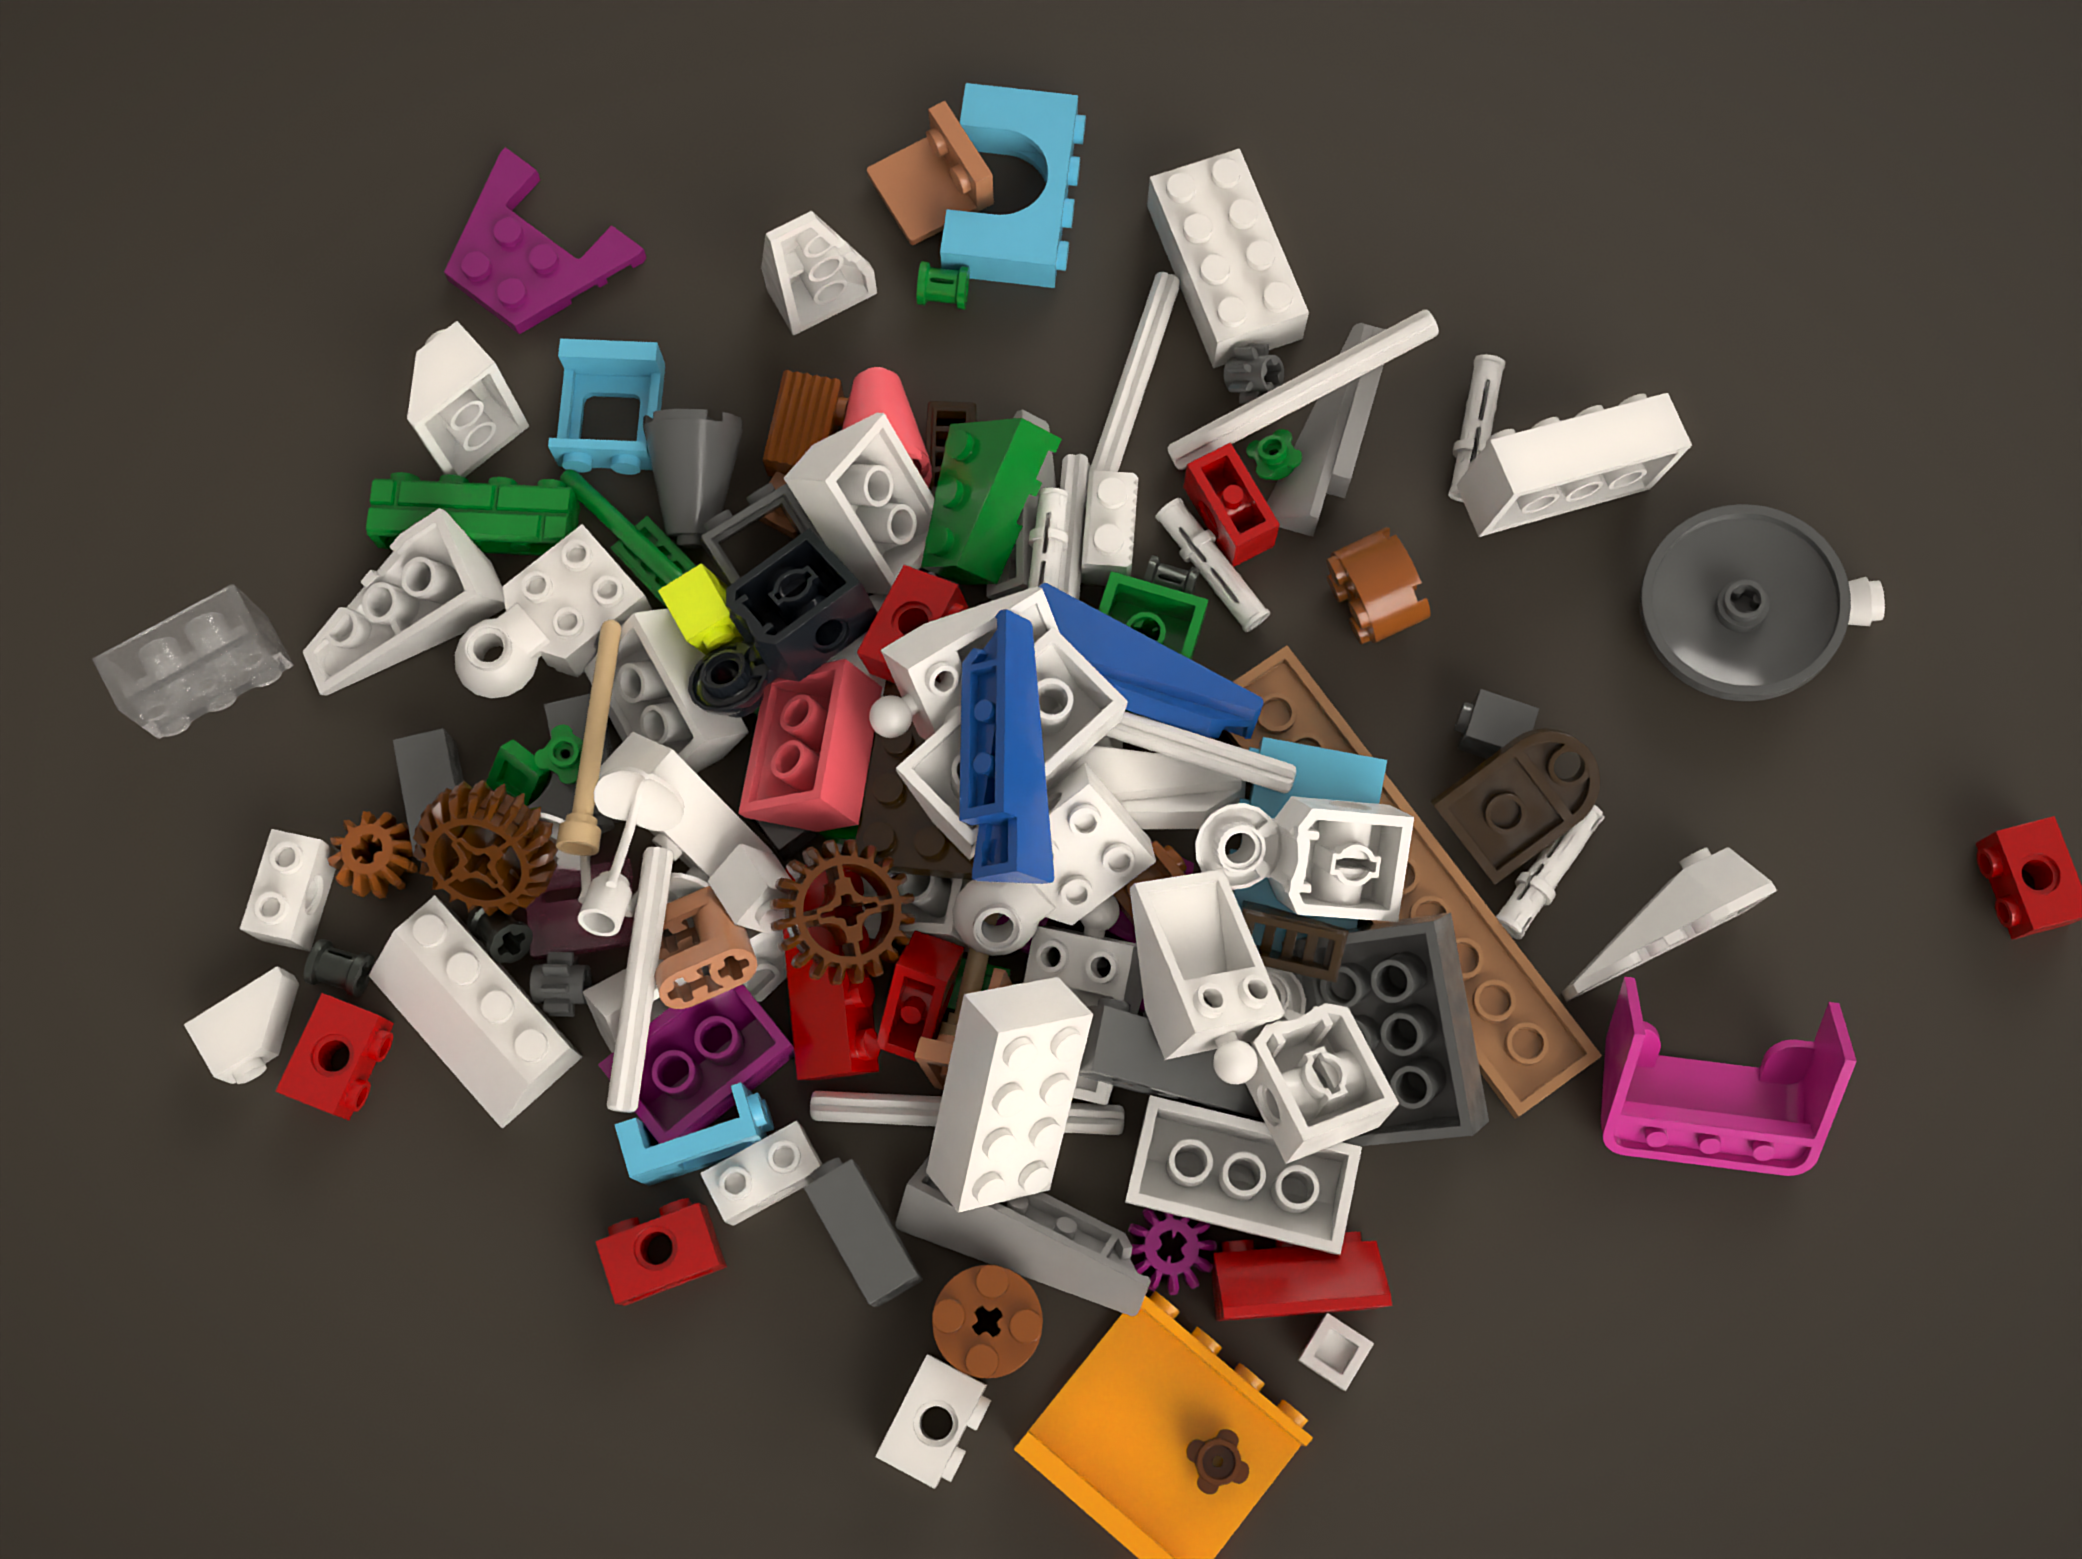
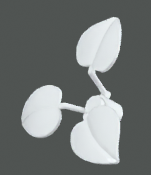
(640, 800)

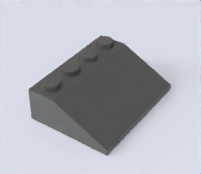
(1415, 1016)

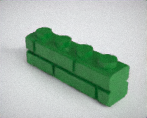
(494, 515)

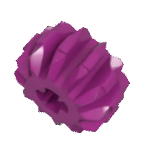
(1187, 1253)

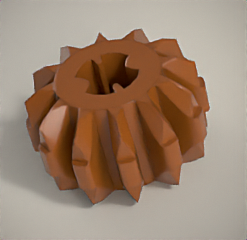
(361, 845)

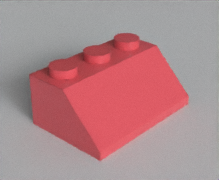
(812, 750)

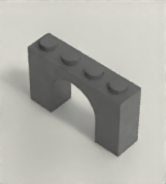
(432, 763)

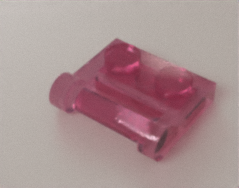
(557, 925)

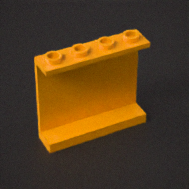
(1124, 1430)

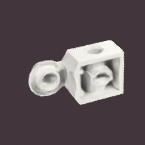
(550, 613)
(1316, 855)
(1094, 856)
(1315, 1075)

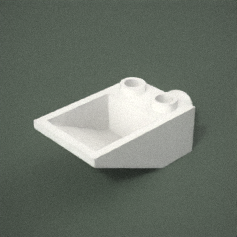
(940, 650)
(1077, 969)
(1202, 971)

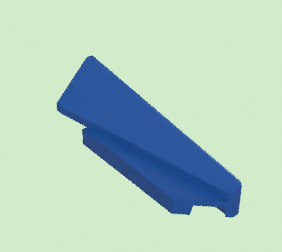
(1153, 676)
(1004, 758)

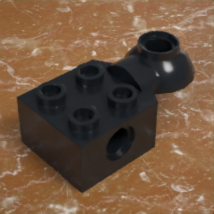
(793, 619)

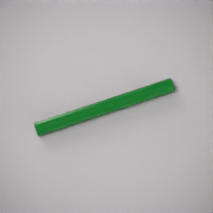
(621, 527)

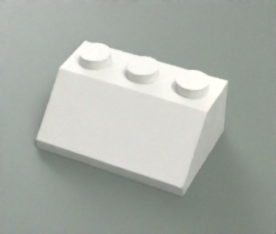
(461, 402)
(865, 501)
(654, 697)

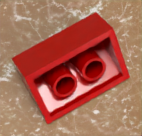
(1297, 1279)

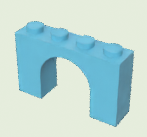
(1027, 243)
(1319, 775)

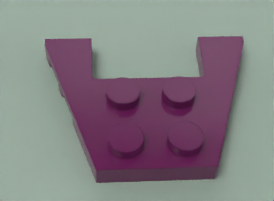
(516, 267)

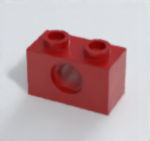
(1231, 504)
(909, 604)
(2044, 855)
(919, 994)
(331, 1027)
(627, 1259)

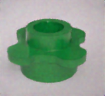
(1278, 465)
(551, 758)

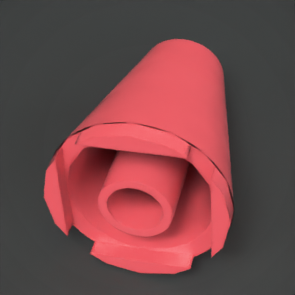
(882, 392)

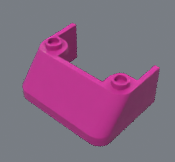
(1722, 1112)

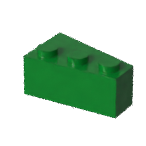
(980, 496)

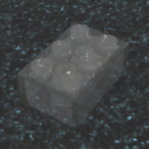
(193, 663)

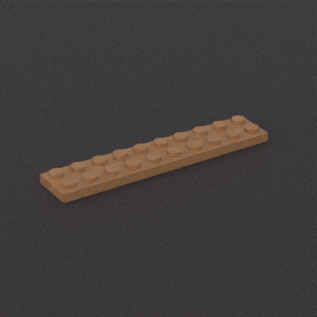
(1519, 1025)

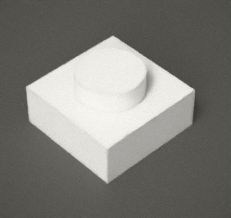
(1335, 1351)

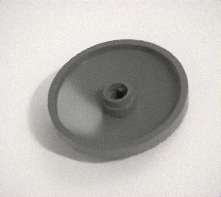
(1745, 602)

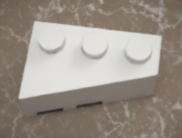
(708, 826)

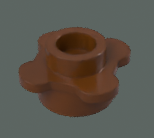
(1230, 1471)

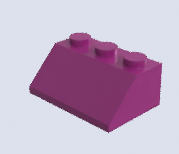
(697, 1058)

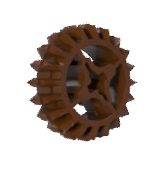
(486, 847)
(844, 931)

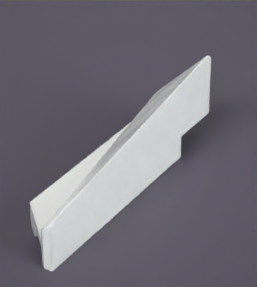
(1159, 788)

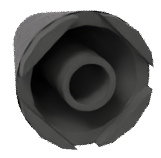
(691, 468)

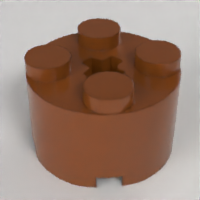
(1379, 586)
(956, 1317)

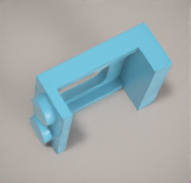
(606, 370)
(657, 1162)

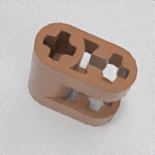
(710, 942)

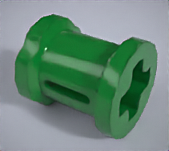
(943, 285)

